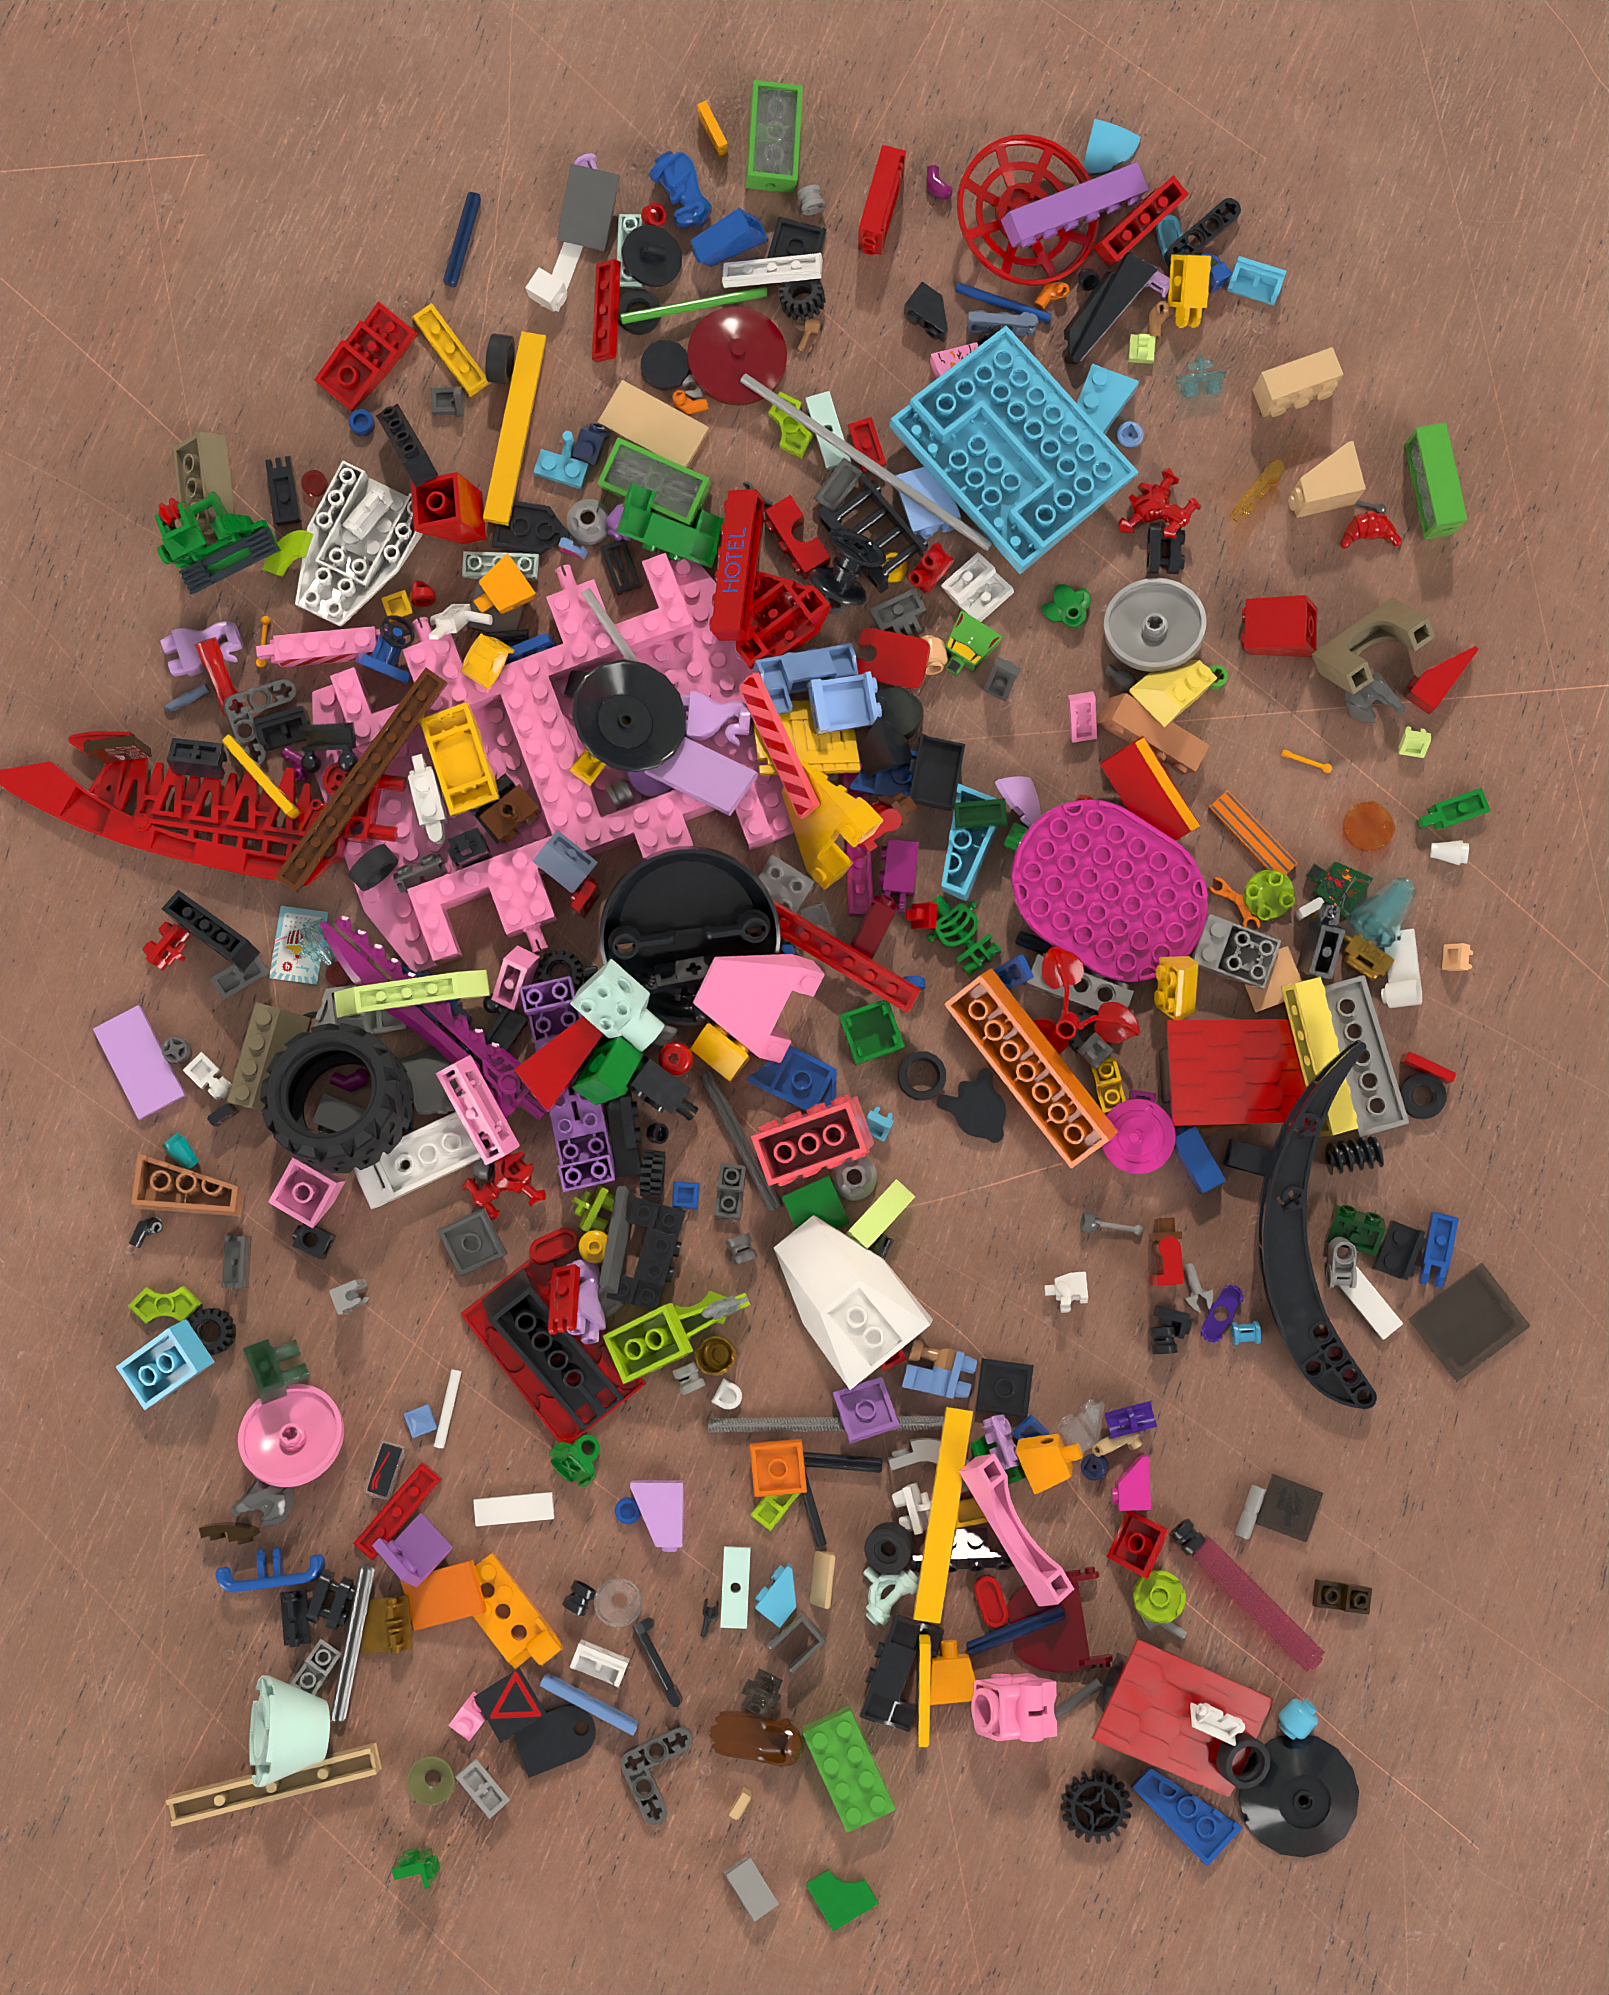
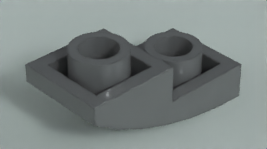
(730, 1191)

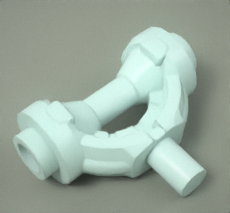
(904, 1583)

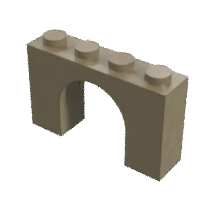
(1389, 622)

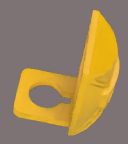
(485, 660)

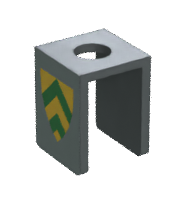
(821, 1639)

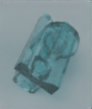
(1213, 379)
(314, 943)

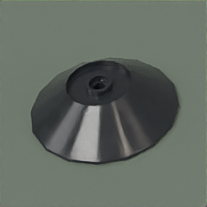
(643, 698)
(1299, 1769)

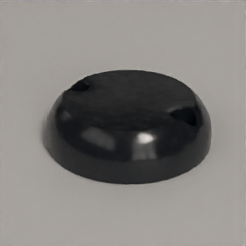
(683, 908)

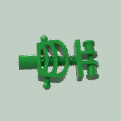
(946, 914)

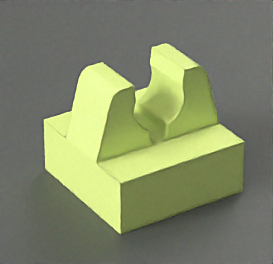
(1141, 348)
(1414, 743)

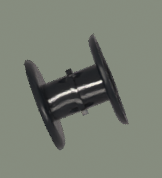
(841, 580)

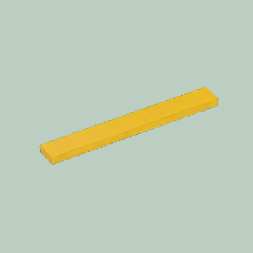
(514, 428)
(942, 1515)

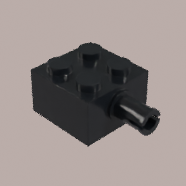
(661, 1089)

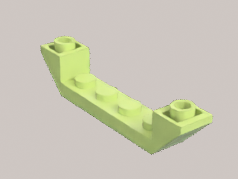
(411, 992)

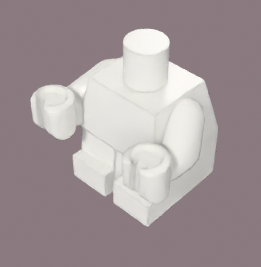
(1069, 1288)

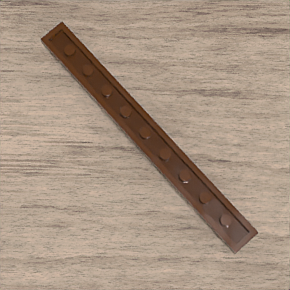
(361, 780)

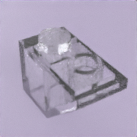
(1084, 1426)

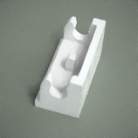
(599, 1663)

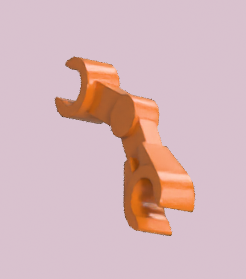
(1238, 899)

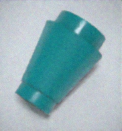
(181, 1151)

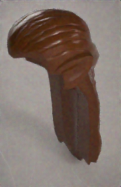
(756, 1738)

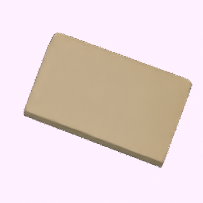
(822, 1579)

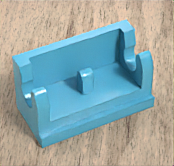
(1256, 280)

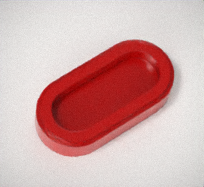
(553, 1246)
(991, 1601)

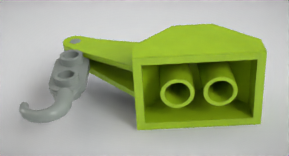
(660, 1337)

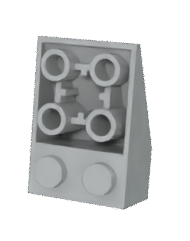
(1235, 952)

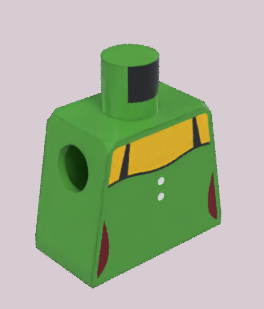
(969, 644)

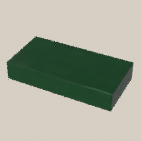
(980, 814)

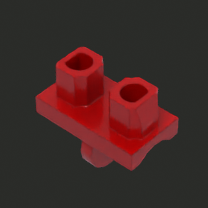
(931, 568)
(169, 947)

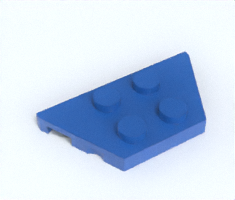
(884, 783)
(797, 1079)

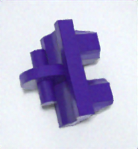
(1130, 1419)

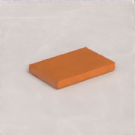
(445, 1596)

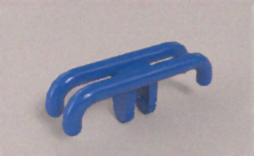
(226, 1581)

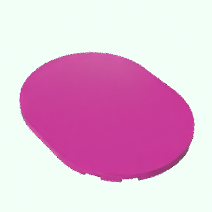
(1109, 889)

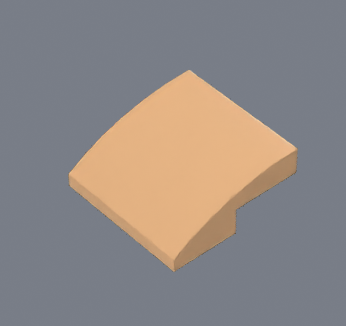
(1282, 973)

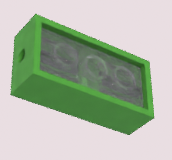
(773, 136)
(1435, 481)
(677, 488)

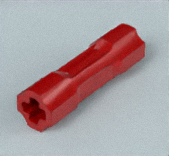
(212, 659)

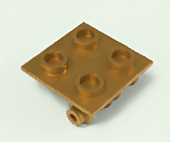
(387, 1626)

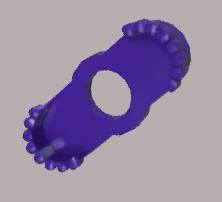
(1230, 1299)

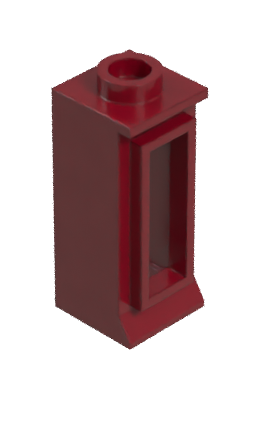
(874, 925)

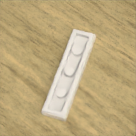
(772, 270)

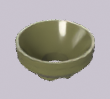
(425, 1792)

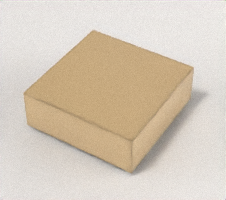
(740, 1803)

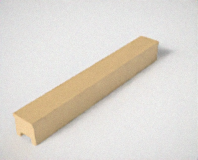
(241, 1792)

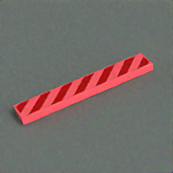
(779, 745)

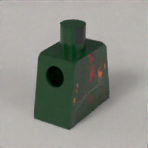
(1339, 886)

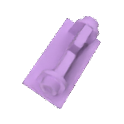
(998, 1430)

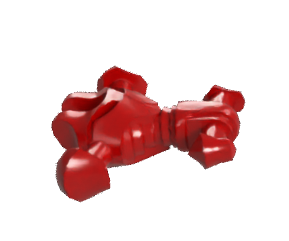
(1156, 505)
(510, 1175)

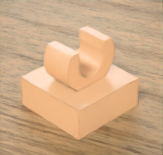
(1456, 957)

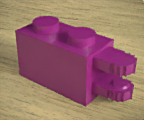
(899, 869)

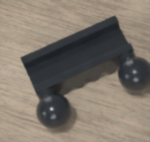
(329, 737)
(504, 1030)

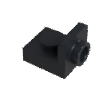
(1169, 1316)

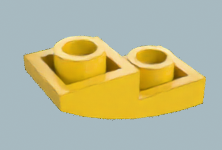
(1108, 1084)

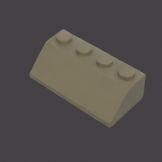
(201, 469)
(264, 1038)

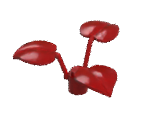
(1114, 1021)

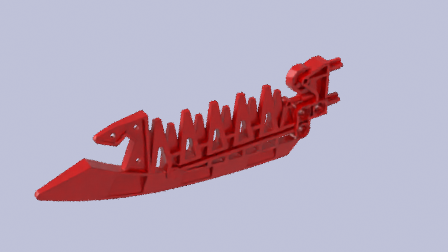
(103, 812)

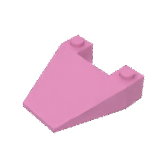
(750, 993)

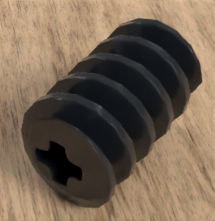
(1353, 1153)

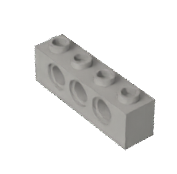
(1087, 1000)

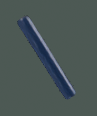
(462, 239)
(1016, 1630)

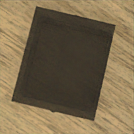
(1469, 1322)

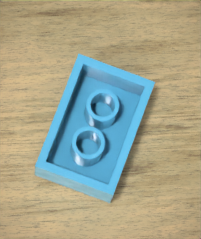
(165, 1364)

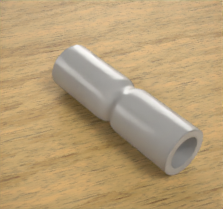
(1249, 1514)

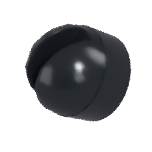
(1088, 279)
(662, 1136)

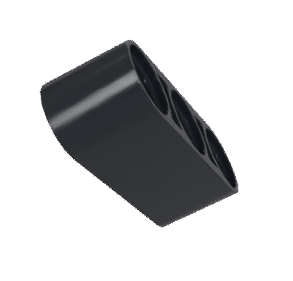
(1246, 1157)

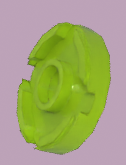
(1159, 1597)

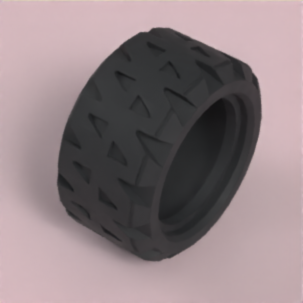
(297, 1069)

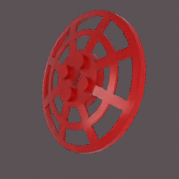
(1018, 196)

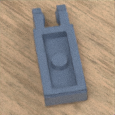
(981, 321)

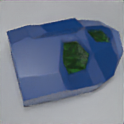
(1219, 273)

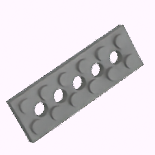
(1378, 1061)

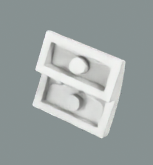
(977, 588)

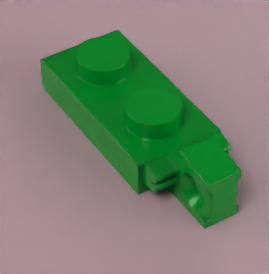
(1455, 810)

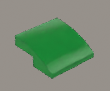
(818, 1200)

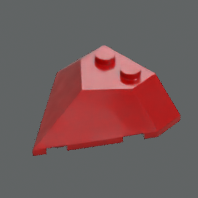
(781, 618)

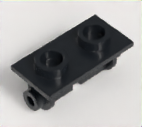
(294, 1612)

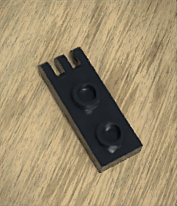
(283, 491)

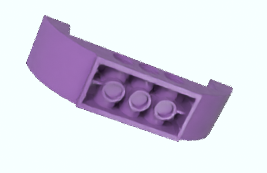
(576, 1122)

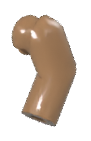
(1157, 317)

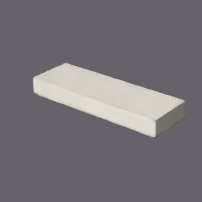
(1372, 1306)
(514, 1509)

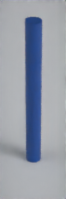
(1001, 301)

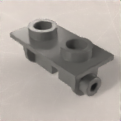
(428, 867)

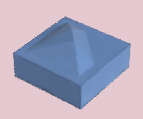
(420, 1421)

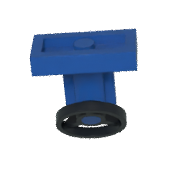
(388, 649)

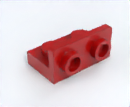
(585, 898)

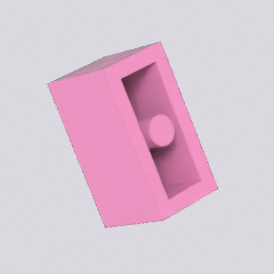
(516, 971)

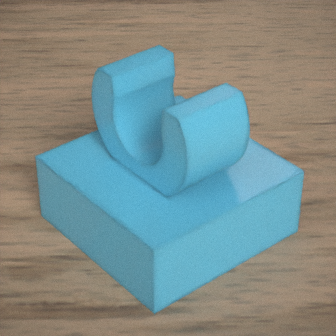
(878, 1124)

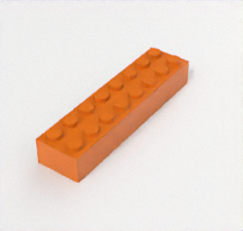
(1031, 1068)

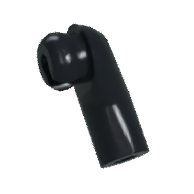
(145, 1228)

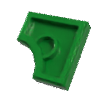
(840, 1899)

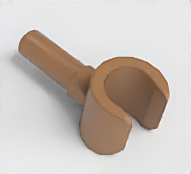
(812, 326)

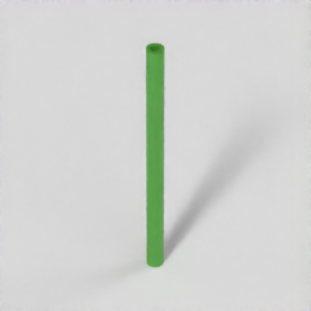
(693, 305)

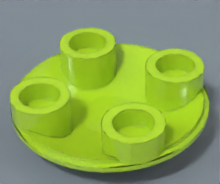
(1269, 894)

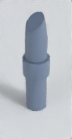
(187, 698)

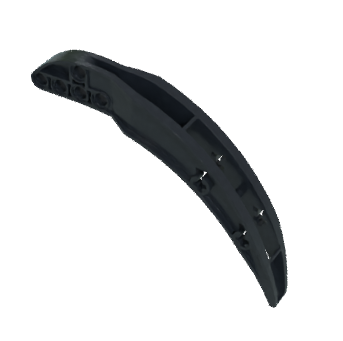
(1284, 1241)

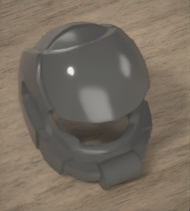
(1360, 703)
(272, 1500)

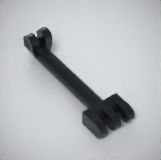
(671, 1690)

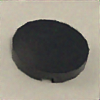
(665, 365)

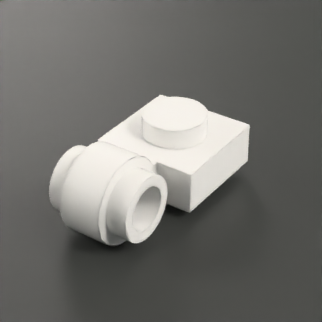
(203, 1072)

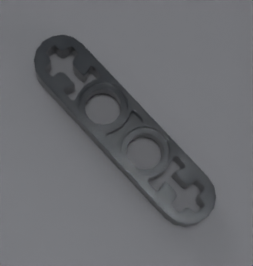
(1201, 231)

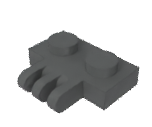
(900, 613)

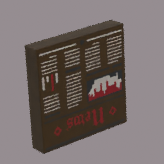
(117, 749)

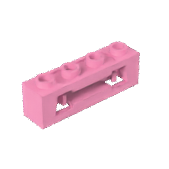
(478, 1109)

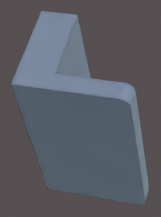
(564, 861)

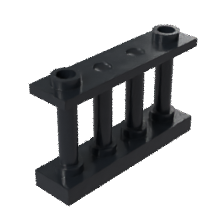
(876, 575)

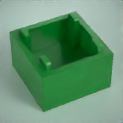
(871, 1032)
(608, 1071)

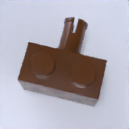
(511, 814)

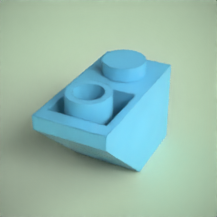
(780, 1598)

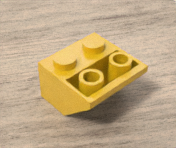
(1176, 986)
(720, 1052)

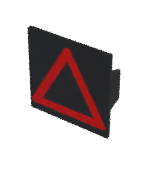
(510, 1705)

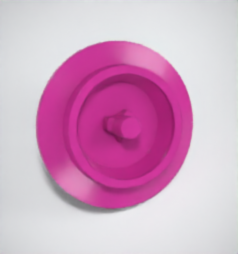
(1143, 1136)

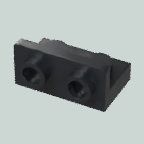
(1399, 1251)

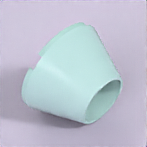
(286, 1731)

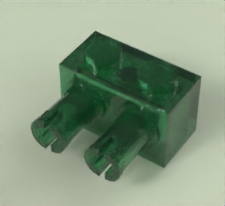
(264, 1369)

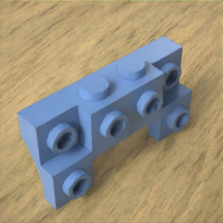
(794, 671)

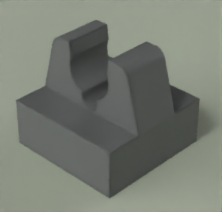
(1094, 1050)

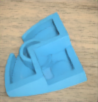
(1108, 147)

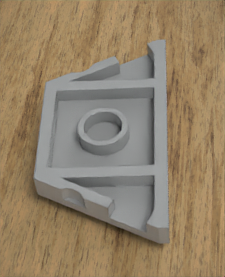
(373, 1022)

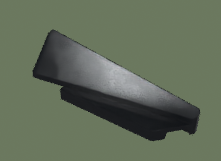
(1105, 305)

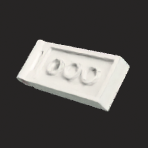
(431, 1153)

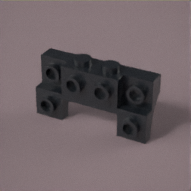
(656, 1256)
(891, 1671)

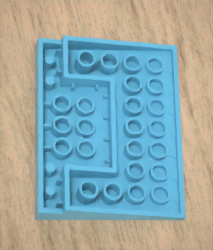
(1012, 448)

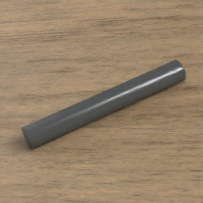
(1077, 1698)

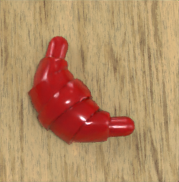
(1370, 527)

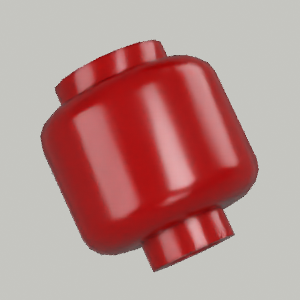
(684, 1062)

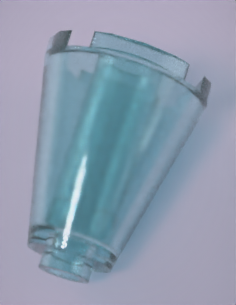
(1384, 912)

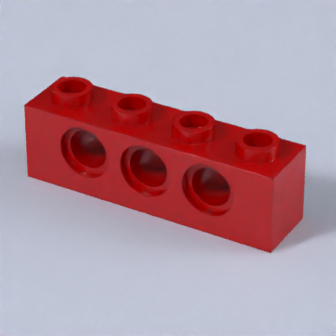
(1140, 220)

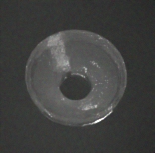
(608, 1612)

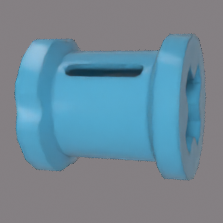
(1245, 1332)

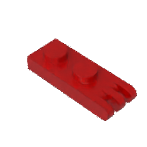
(564, 1299)

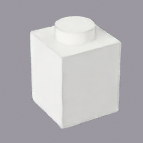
(546, 290)

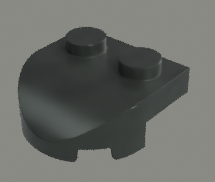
(900, 710)

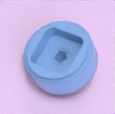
(1130, 434)

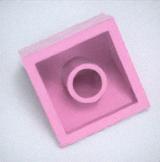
(306, 1192)

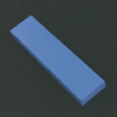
(589, 1703)

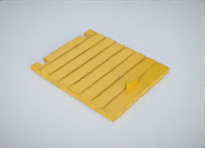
(826, 752)

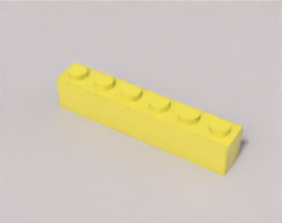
(1317, 1046)

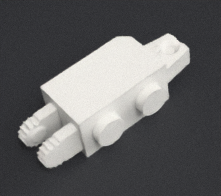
(428, 800)

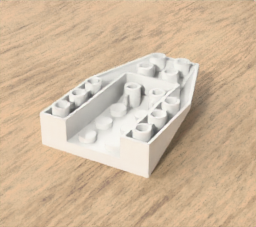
(339, 567)
(848, 1299)

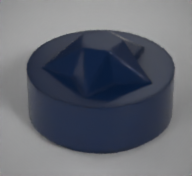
(1094, 1467)

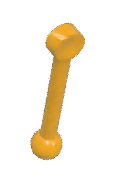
(265, 620)
(1327, 768)

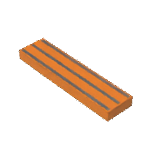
(1251, 834)

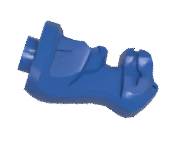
(680, 181)

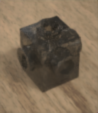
(762, 1693)

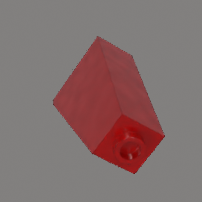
(559, 1061)

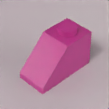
(1133, 1486)

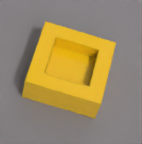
(398, 605)

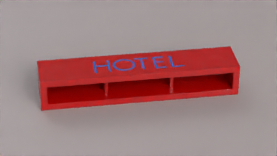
(737, 565)

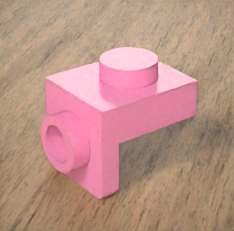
(468, 1718)

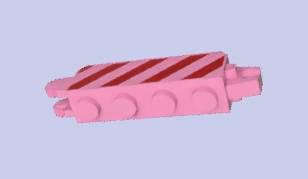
(319, 647)

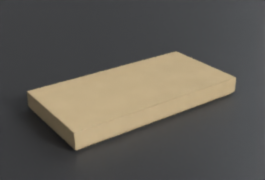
(653, 424)

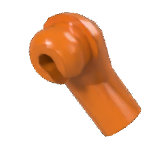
(1051, 292)
(687, 405)

